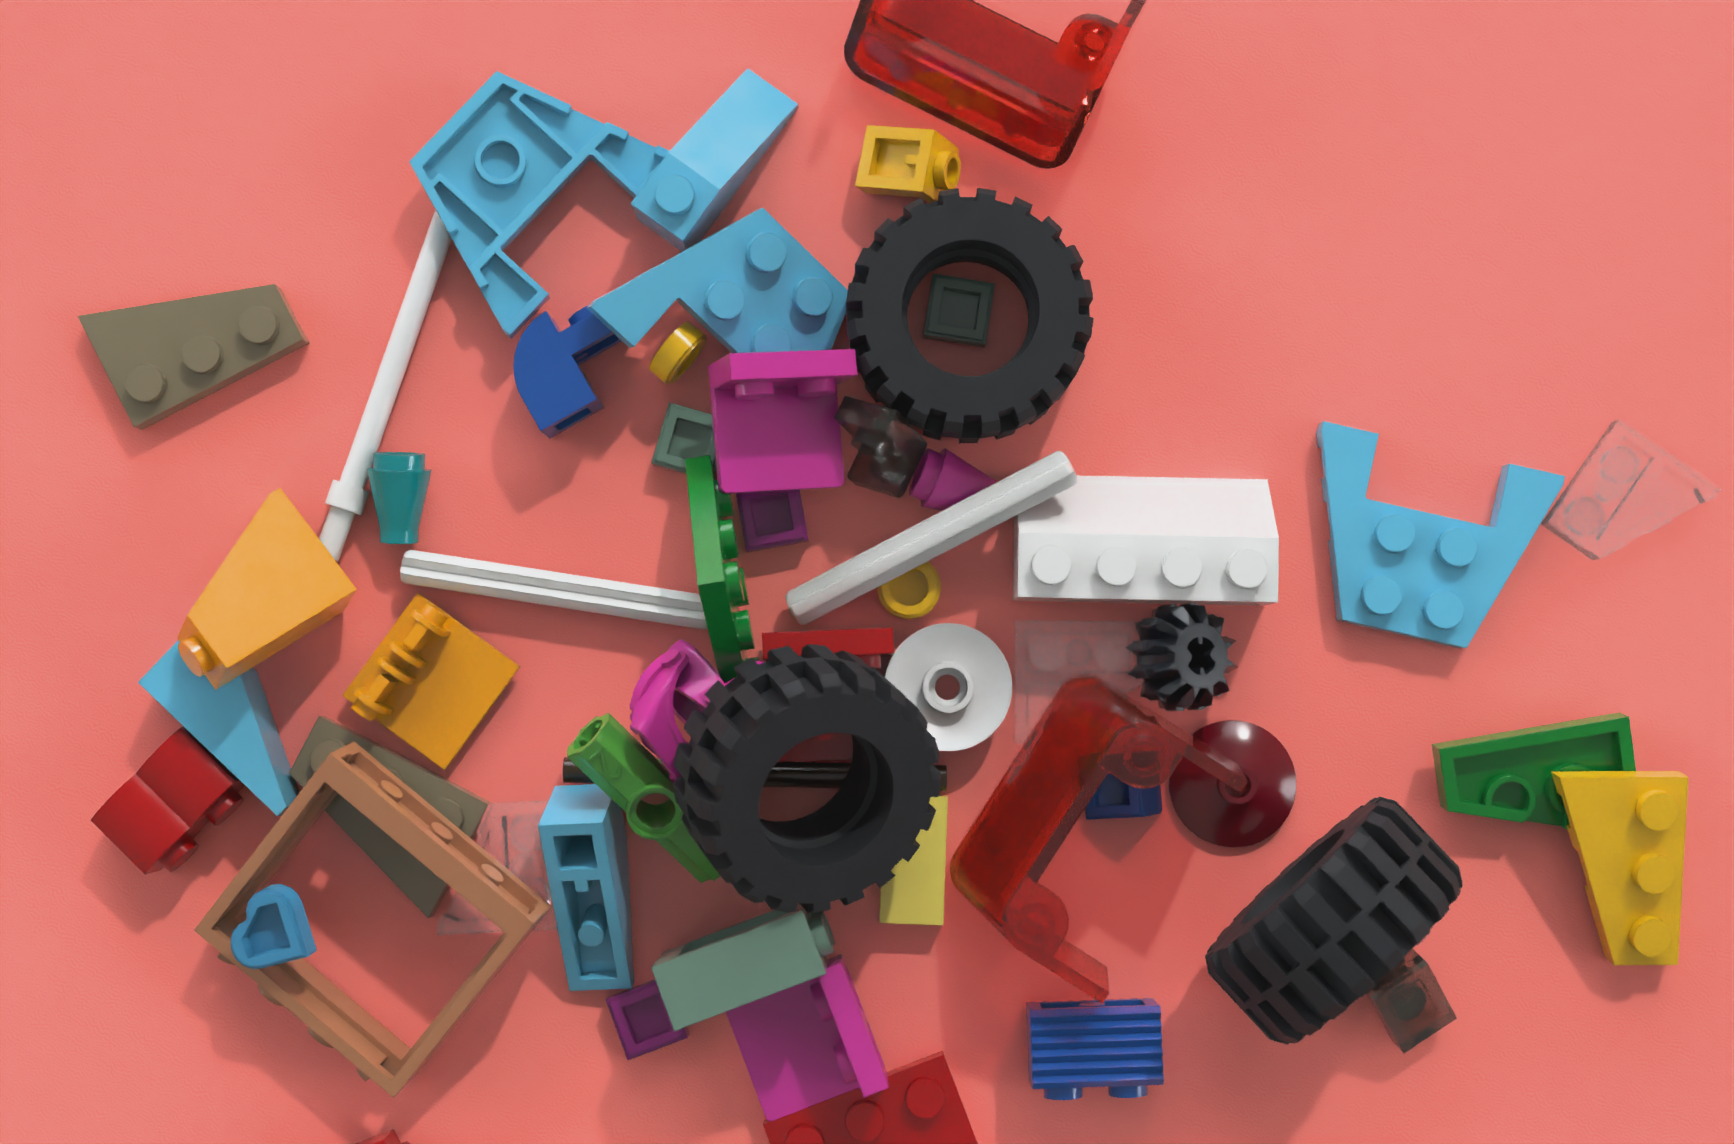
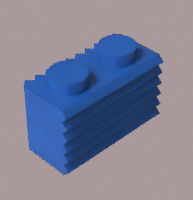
(1094, 1047)

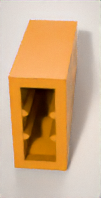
(263, 596)

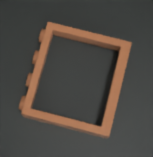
(434, 841)

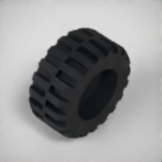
(985, 234)
(852, 836)
(1334, 921)

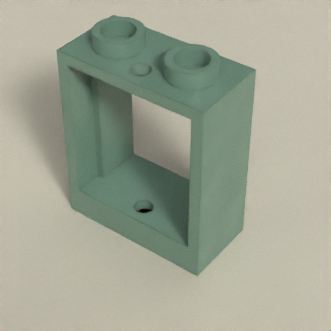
(742, 964)

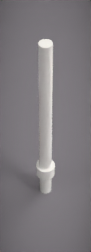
(348, 494)

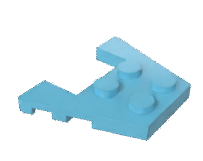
(503, 166)
(742, 285)
(1418, 568)

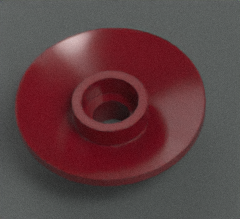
(1241, 820)

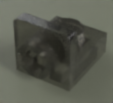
(885, 445)
(1411, 1002)

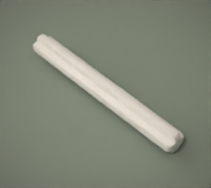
(931, 537)
(552, 589)

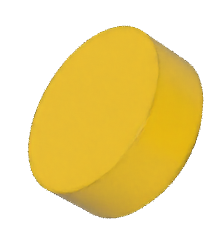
(678, 353)
(911, 593)

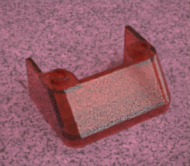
(990, 70)
(1039, 798)

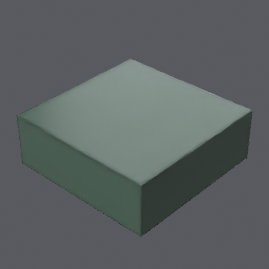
(958, 310)
(683, 436)

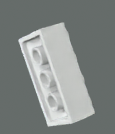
(1150, 543)

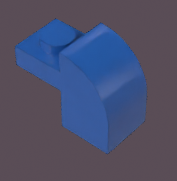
(550, 369)

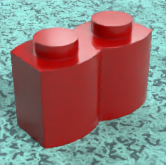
(169, 804)

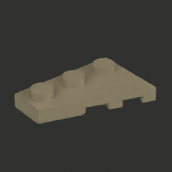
(190, 347)
(451, 800)

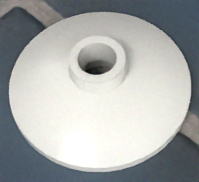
(981, 676)

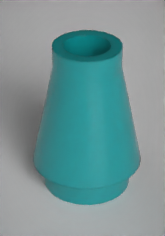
(399, 494)

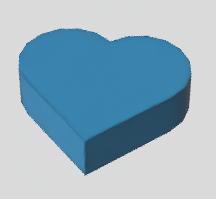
(273, 930)

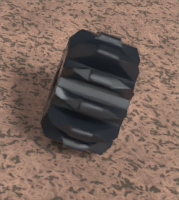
(1181, 657)

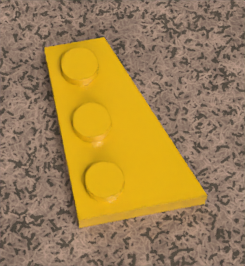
(1632, 857)

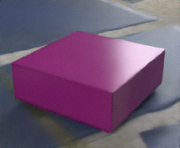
(772, 519)
(643, 1020)

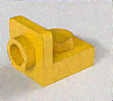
(907, 162)

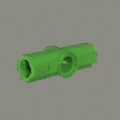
(628, 774)

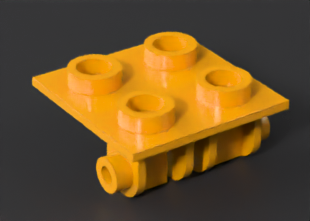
(430, 681)

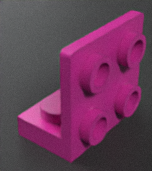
(778, 419)
(808, 1043)

